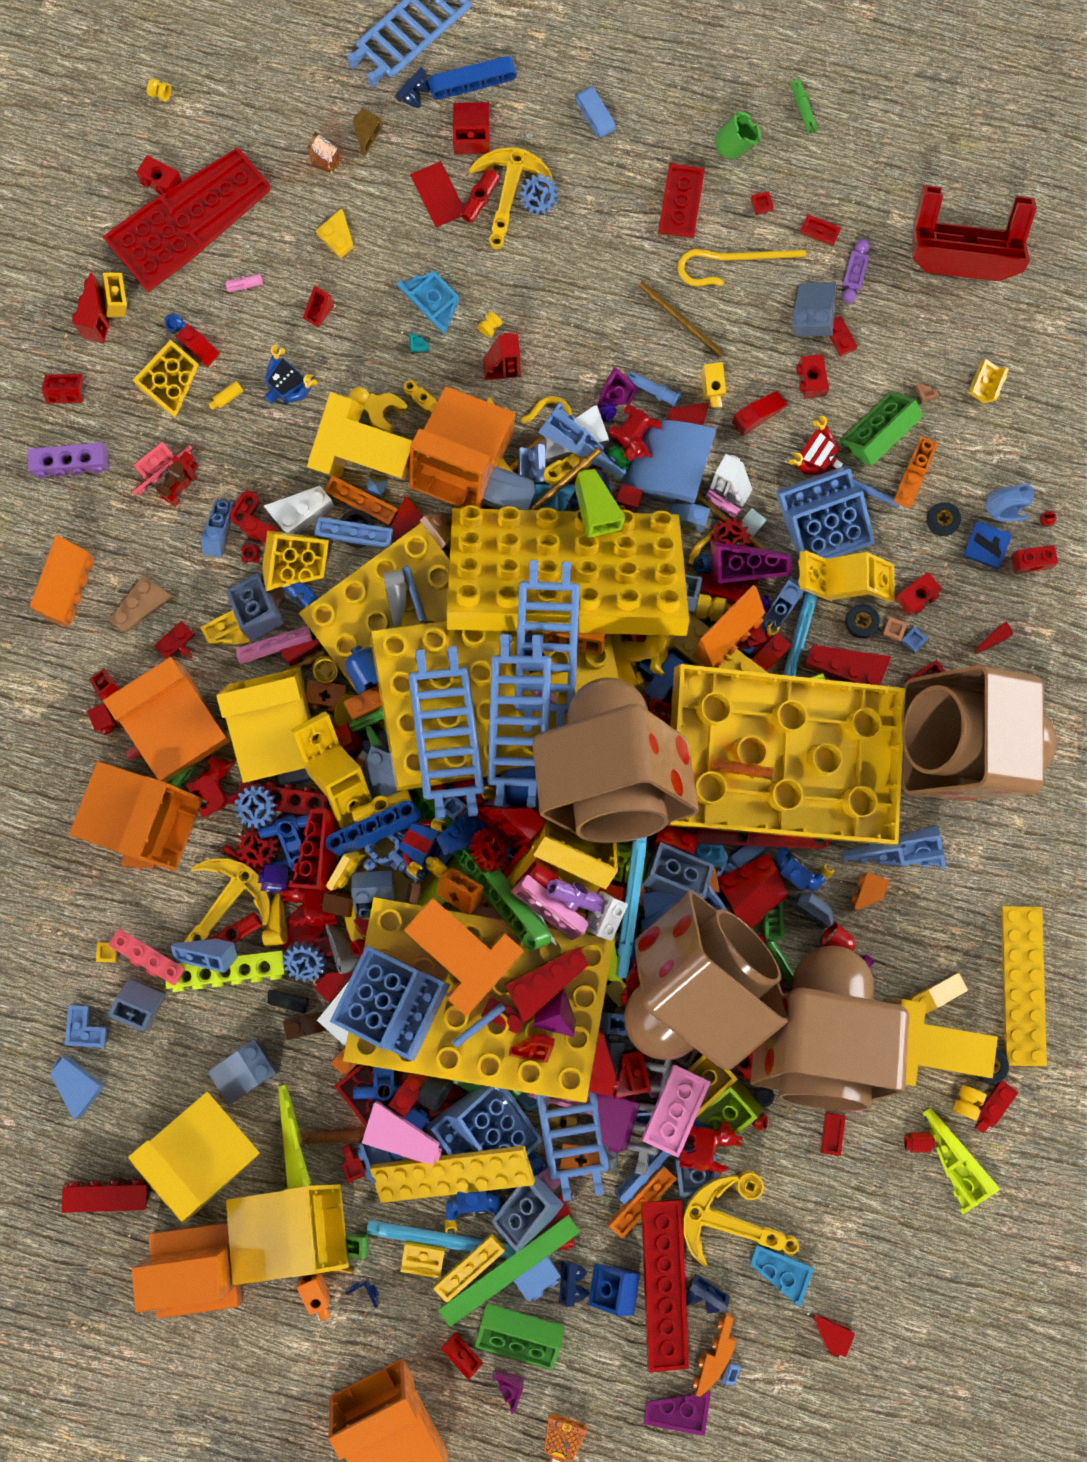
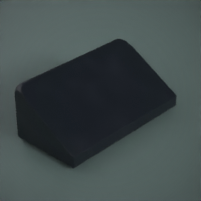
(287, 1001)

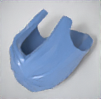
(1006, 502)

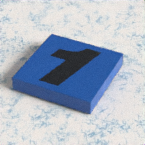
(987, 545)

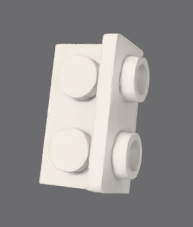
(606, 922)

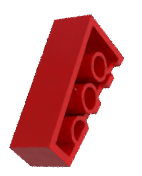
(847, 664)
(316, 860)
(542, 983)

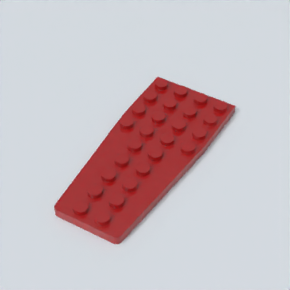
(186, 219)

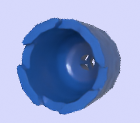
(361, 669)
(518, 794)

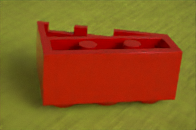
(503, 358)

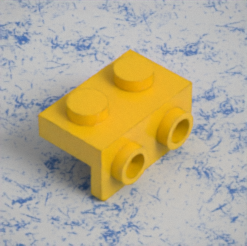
(988, 382)

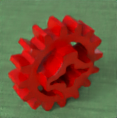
(742, 535)
(249, 849)
(489, 850)

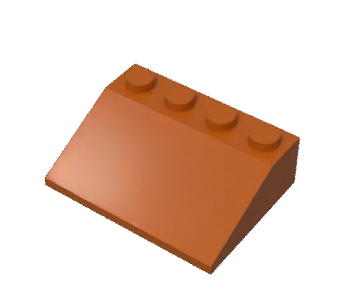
(62, 582)
(731, 629)

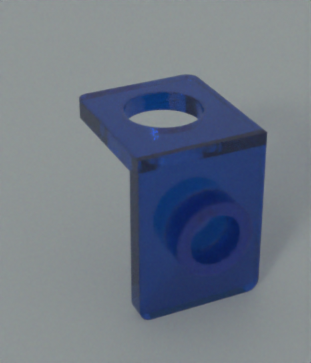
(371, 1289)

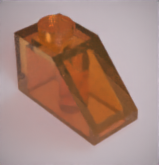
(323, 153)

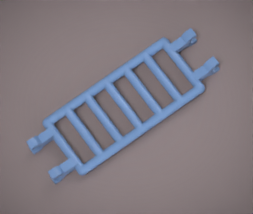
(383, 68)
(522, 625)
(543, 721)
(423, 755)
(552, 1155)

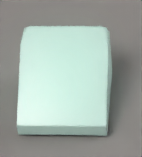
(753, 521)

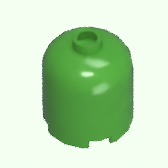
(737, 136)

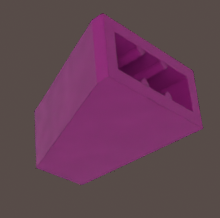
(616, 1121)

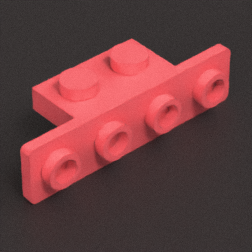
(154, 464)
(143, 955)

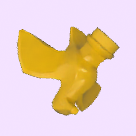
(653, 648)

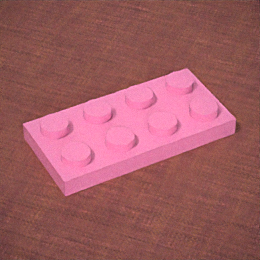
(675, 1111)

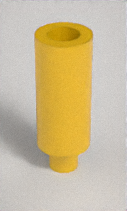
(226, 395)
(436, 866)

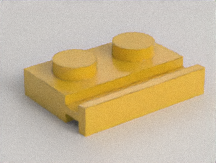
(422, 1259)

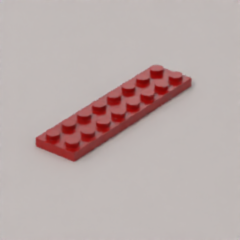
(664, 1285)

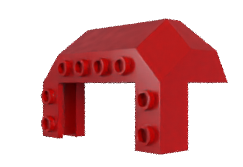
(969, 249)

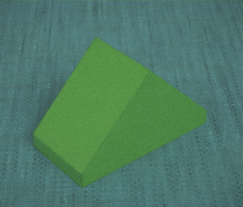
(357, 1245)

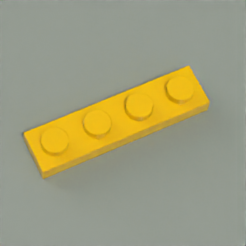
(469, 1268)

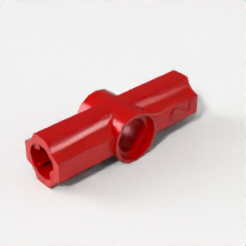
(475, 204)
(242, 927)

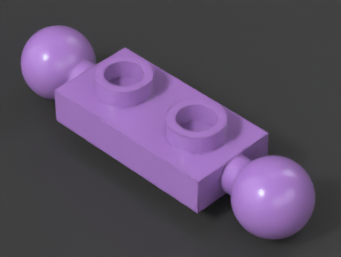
(855, 271)

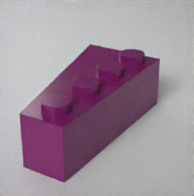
(745, 563)

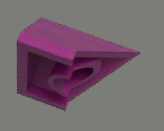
(617, 390)
(556, 1016)
(510, 1387)

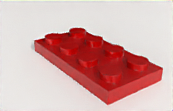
(681, 200)

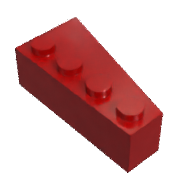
(103, 1196)

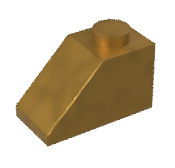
(366, 129)

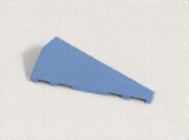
(568, 434)
(916, 847)

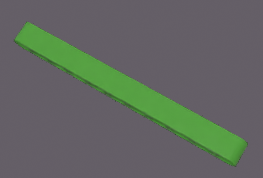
(496, 886)

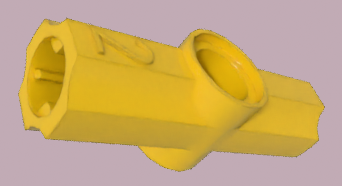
(372, 808)

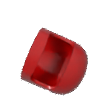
(840, 937)

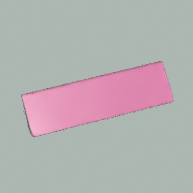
(549, 908)

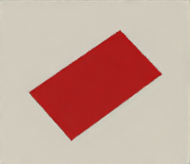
(437, 193)
(300, 934)

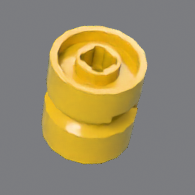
(710, 607)
(325, 669)
(969, 1102)
(749, 1185)

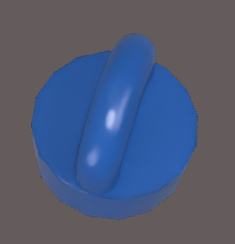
(174, 323)
(705, 561)

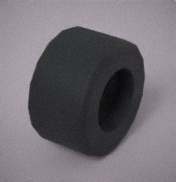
(434, 1092)

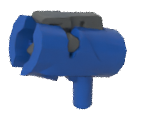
(300, 595)

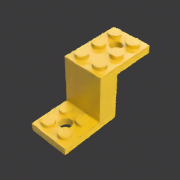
(846, 576)
(331, 767)

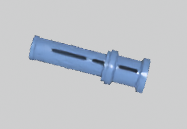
(662, 392)

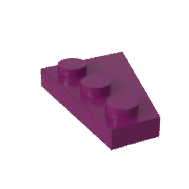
(679, 1413)

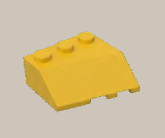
(167, 378)
(293, 559)

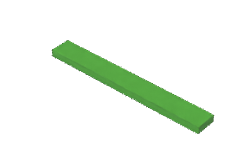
(509, 1270)

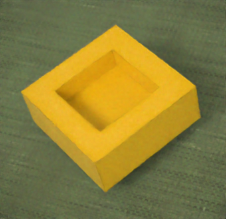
(105, 953)

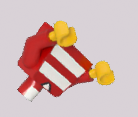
(818, 452)

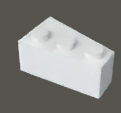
(732, 481)
(299, 510)

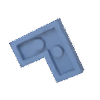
(78, 1031)

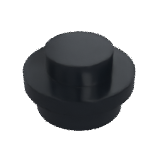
(764, 1096)

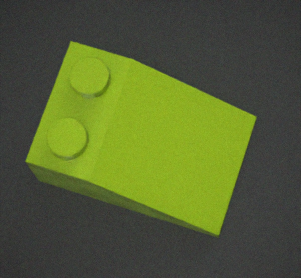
(732, 1106)

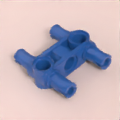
(289, 837)
(382, 1077)

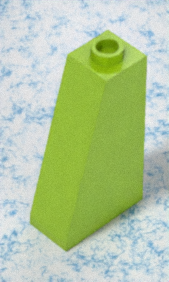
(597, 505)

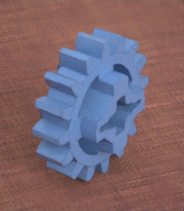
(532, 196)
(255, 799)
(294, 960)

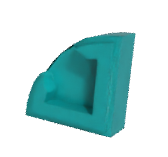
(418, 344)

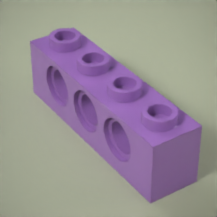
(39, 458)

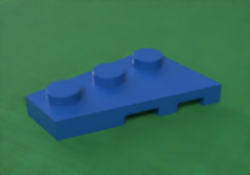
(459, 833)

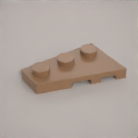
(138, 604)

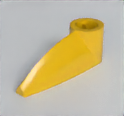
(276, 926)

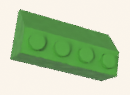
(882, 427)
(519, 1336)

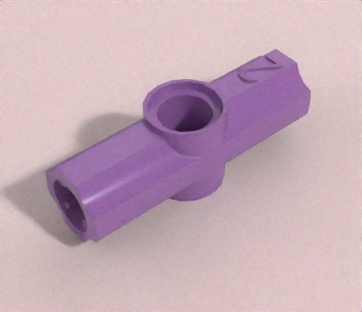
(575, 895)

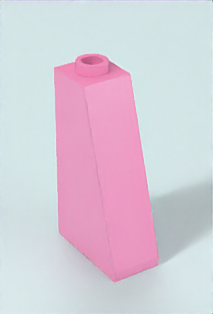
(397, 1135)

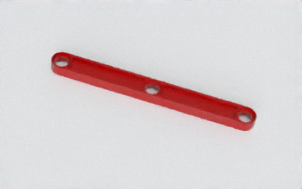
(722, 837)

